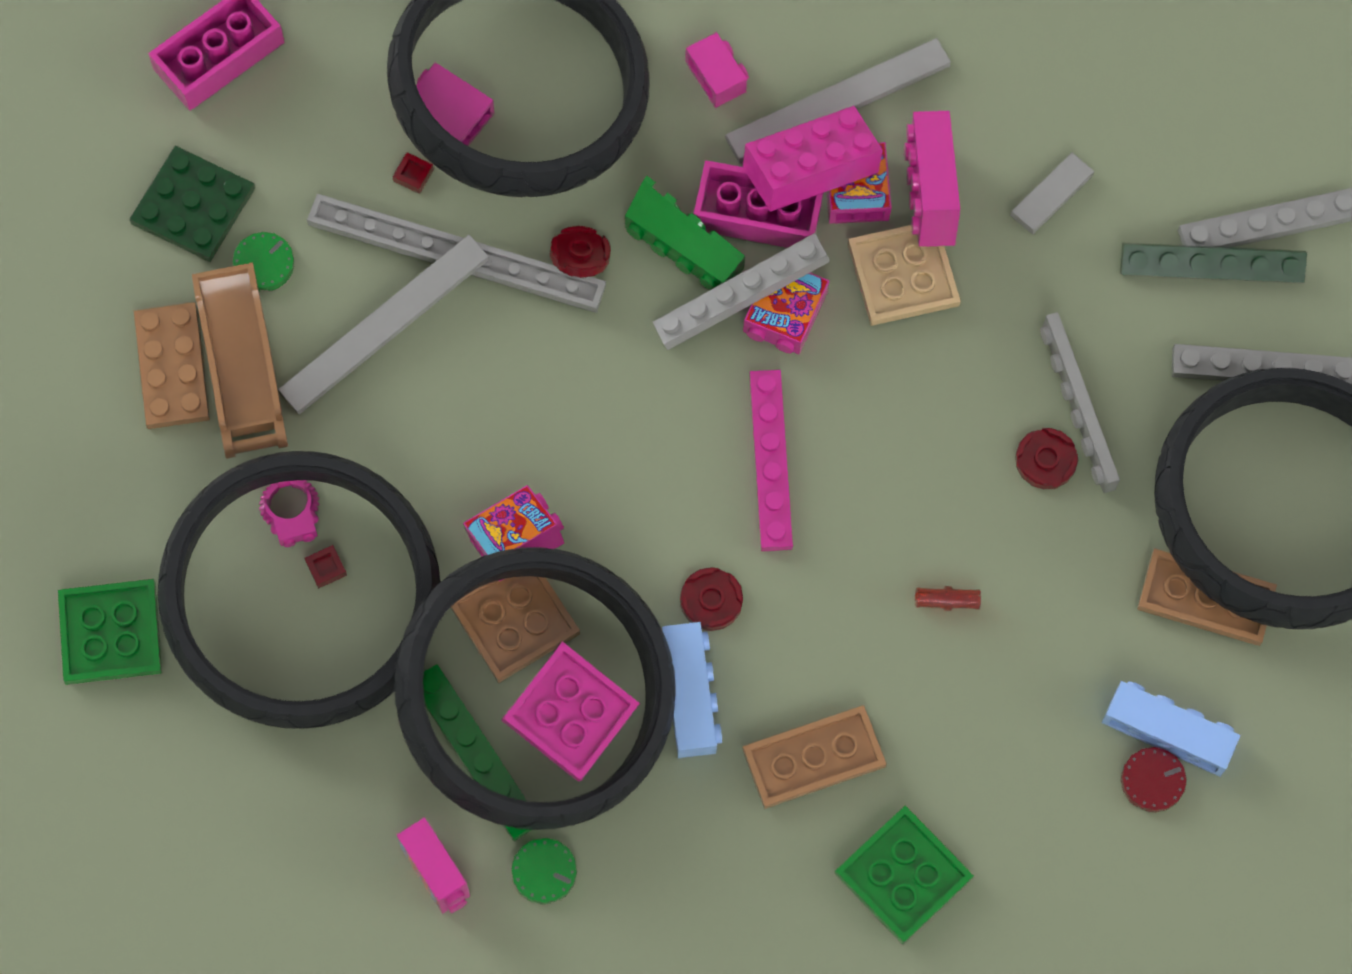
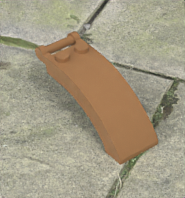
(239, 358)

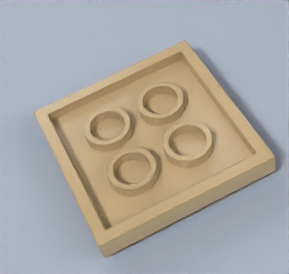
(900, 277)

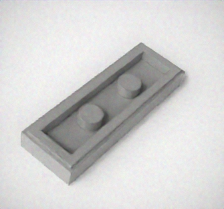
(1052, 193)

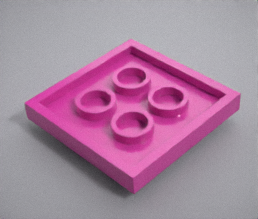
(570, 711)

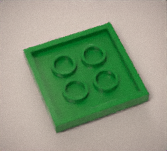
(109, 631)
(904, 874)

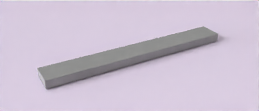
(854, 91)
(383, 324)

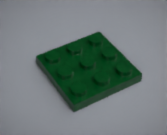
(192, 203)

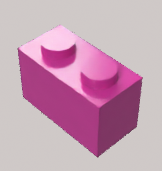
(716, 69)

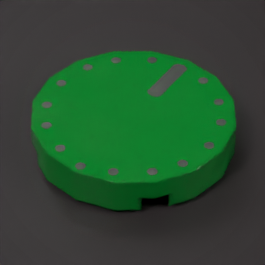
(270, 256)
(544, 871)

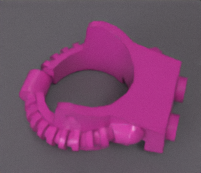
(291, 529)

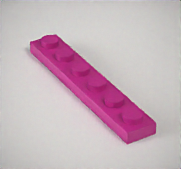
(771, 460)

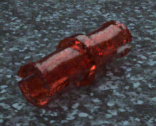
(947, 598)

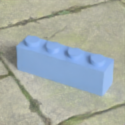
(693, 701)
(1171, 727)

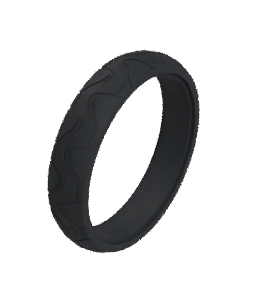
(508, 176)
(200, 513)
(1175, 523)
(628, 609)

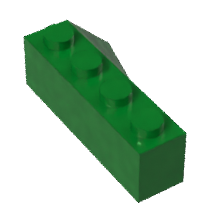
(681, 237)

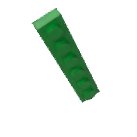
(468, 739)

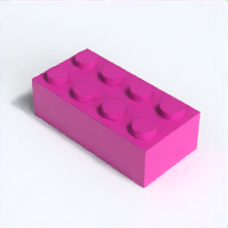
(216, 49)
(812, 158)
(932, 178)
(735, 209)

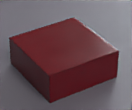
(413, 172)
(325, 566)

